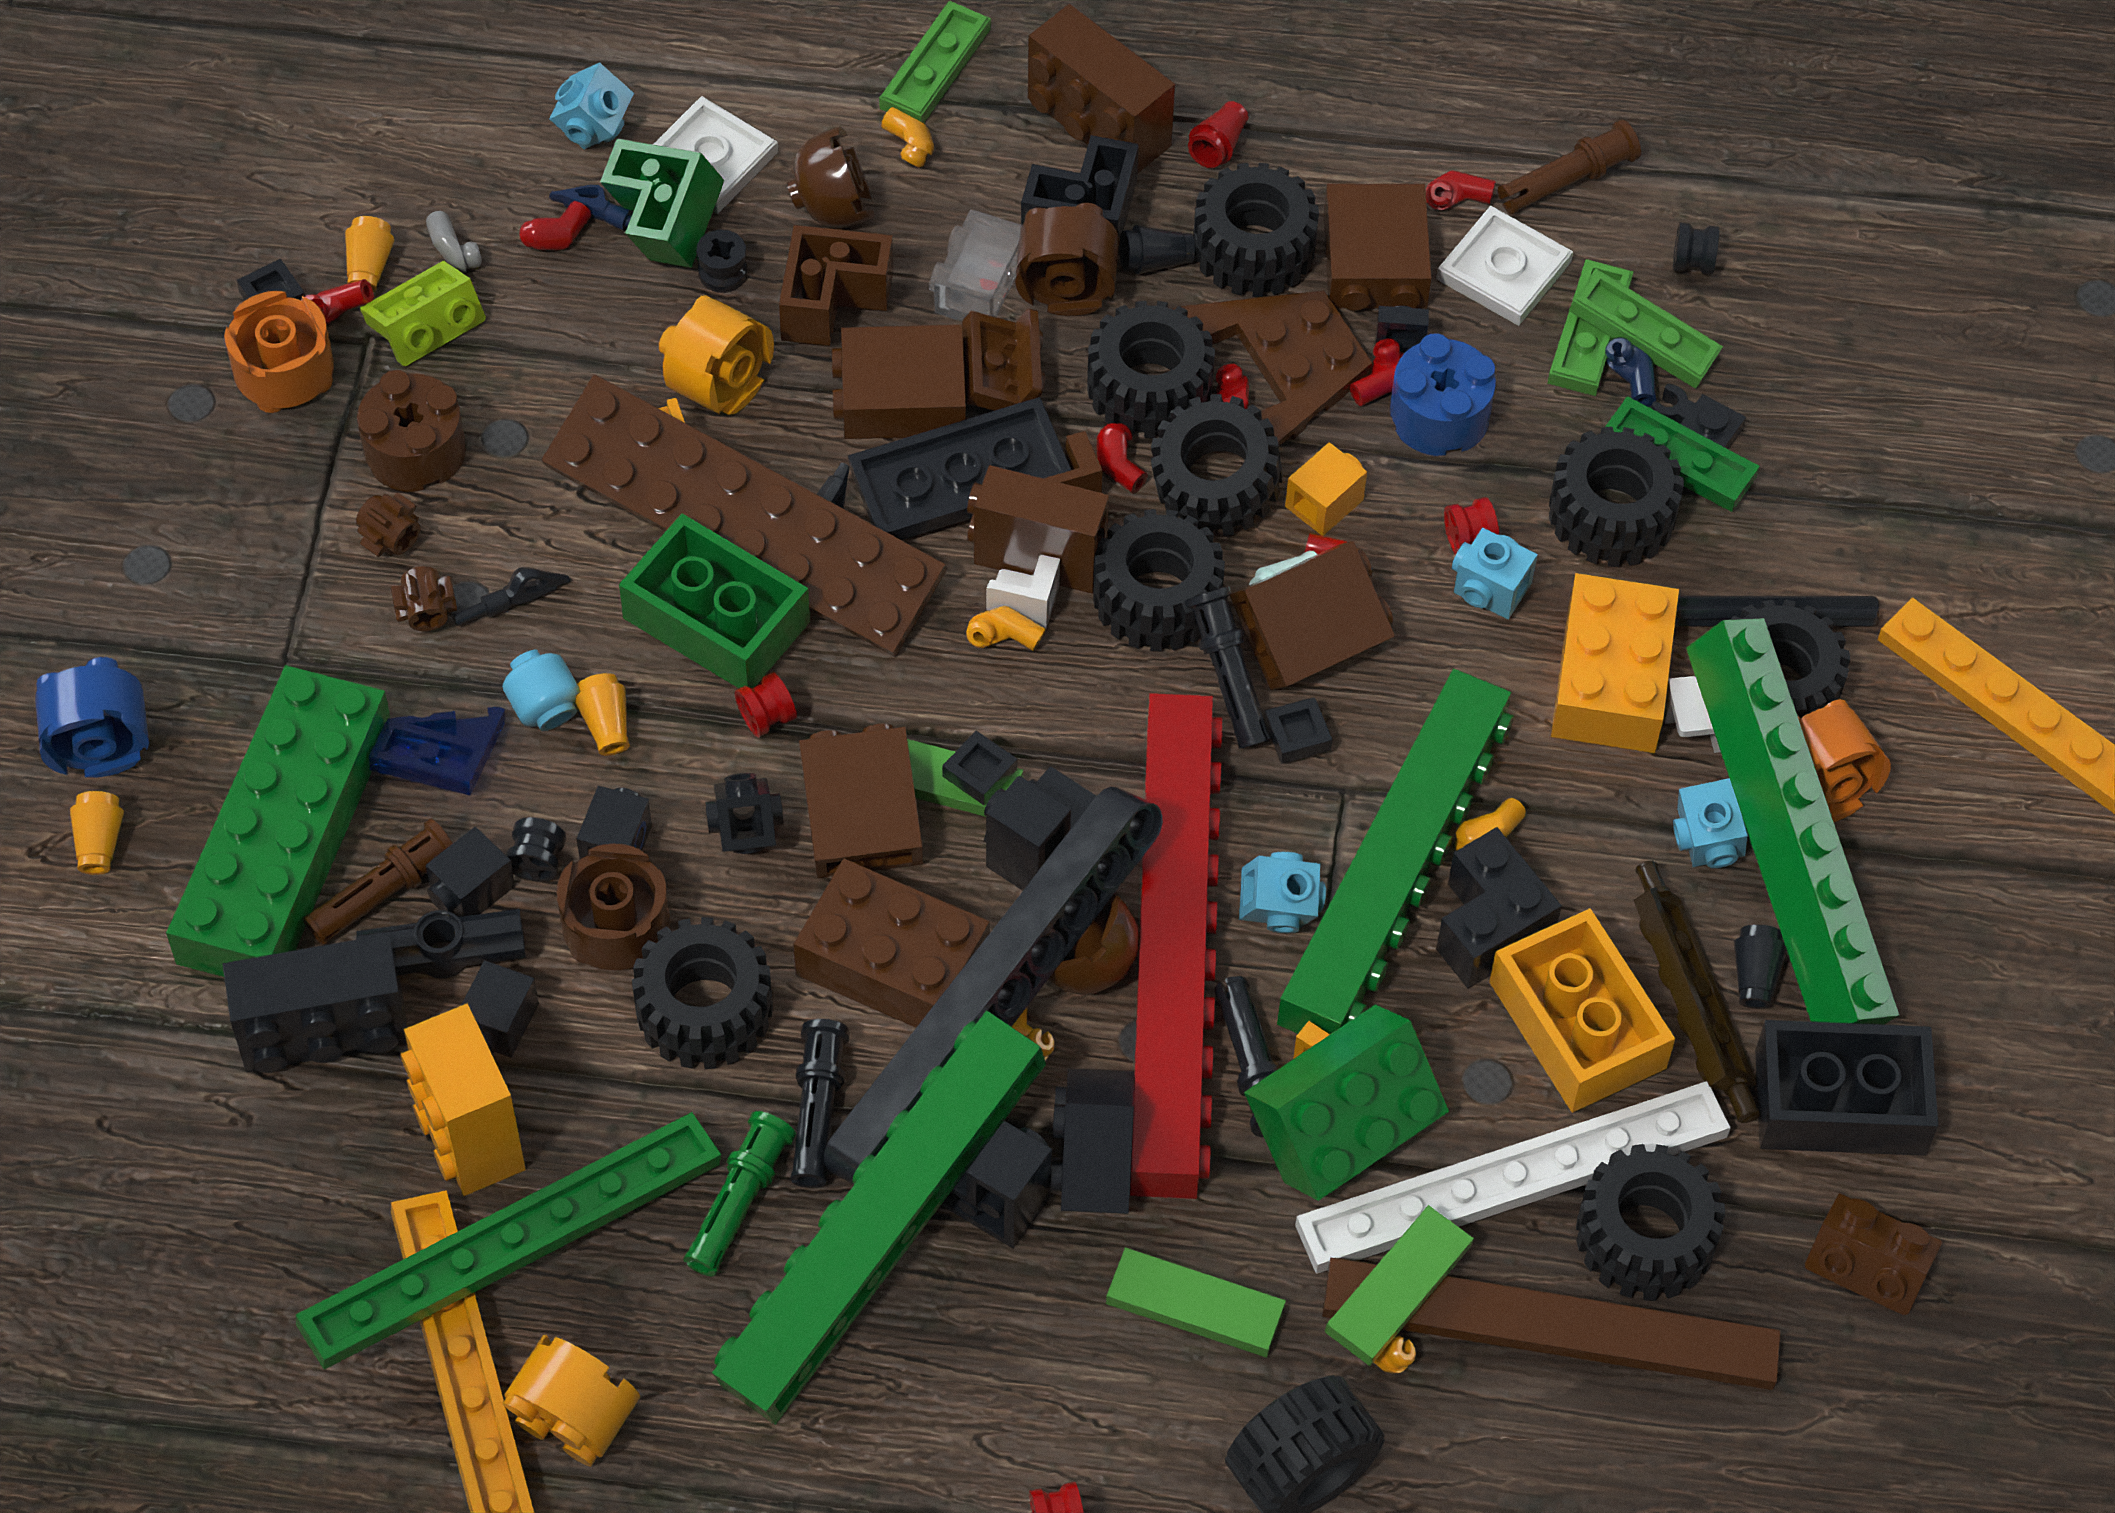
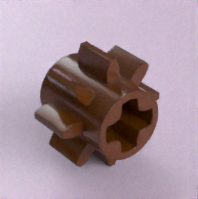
(388, 524)
(423, 598)

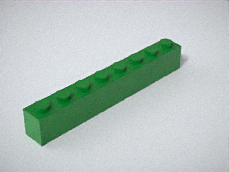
(1790, 825)
(1396, 856)
(878, 1217)

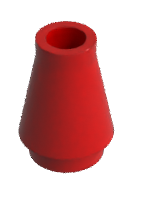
(1216, 137)

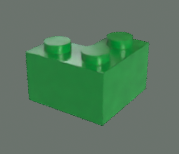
(669, 197)

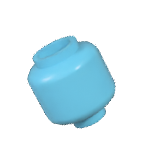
(541, 690)

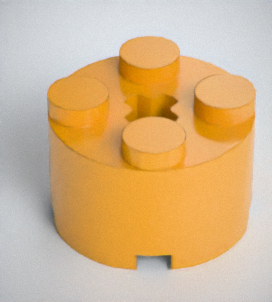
(716, 356)
(570, 1397)

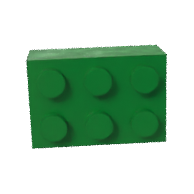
(714, 603)
(1346, 1102)

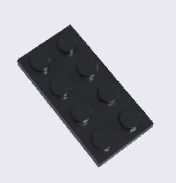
(930, 475)

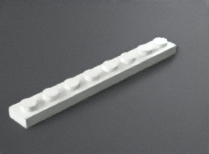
(1510, 1175)

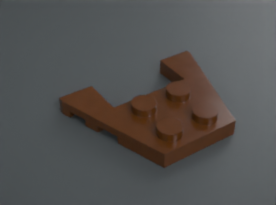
(1298, 348)

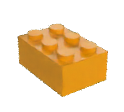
(1615, 663)
(1581, 1010)
(462, 1100)

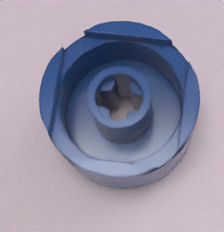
(1442, 395)
(91, 719)

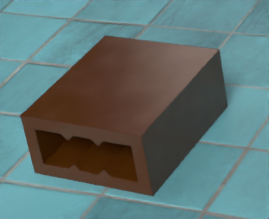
(1377, 245)
(899, 380)
(1032, 516)
(1313, 615)
(861, 799)

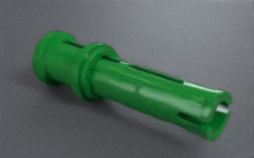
(748, 1172)

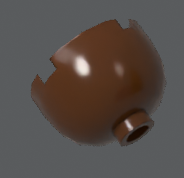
(830, 182)
(1102, 952)

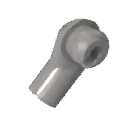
(446, 242)

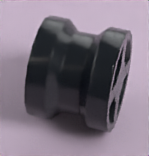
(1696, 248)
(713, 270)
(536, 849)

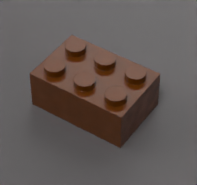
(1098, 85)
(885, 943)

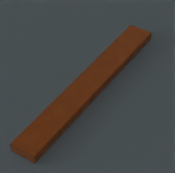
(1581, 1328)

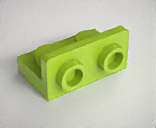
(425, 312)

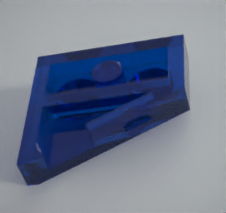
(437, 748)

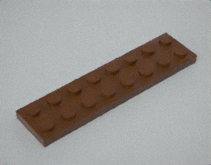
(668, 468)

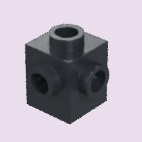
(747, 831)

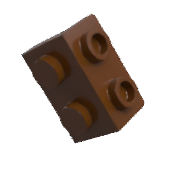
(1002, 359)
(1872, 1254)

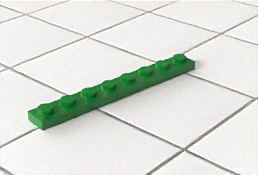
(506, 1240)

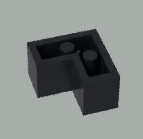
(1104, 180)
(1030, 823)
(1500, 906)
(1097, 1130)
(1005, 1184)

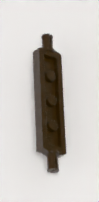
(1694, 992)

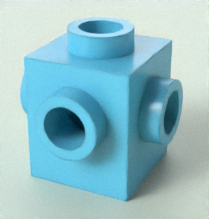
(591, 106)
(1493, 572)
(1710, 824)
(1281, 891)

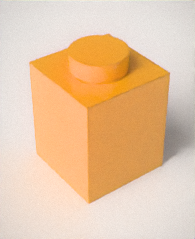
(1326, 488)

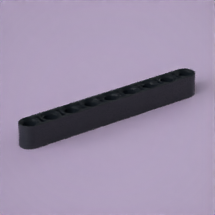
(1010, 961)

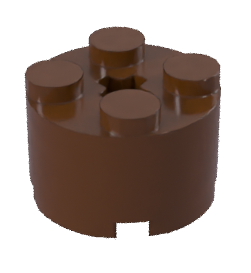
(1067, 259)
(411, 431)
(611, 906)

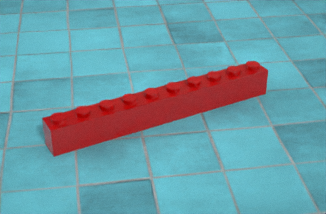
(1174, 951)

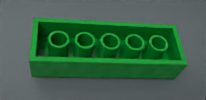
(279, 822)

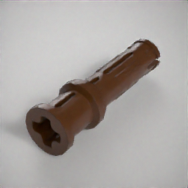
(1588, 159)
(400, 869)

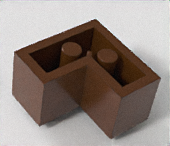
(831, 271)

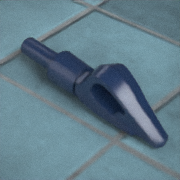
(597, 202)

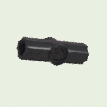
(473, 939)

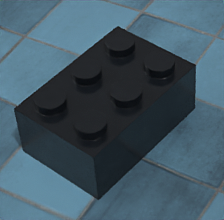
(316, 1003)
(1846, 1087)

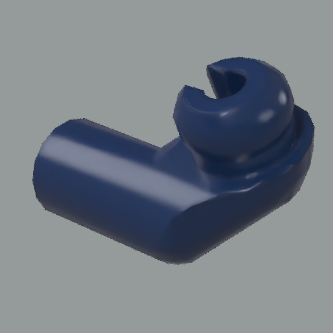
(1633, 367)

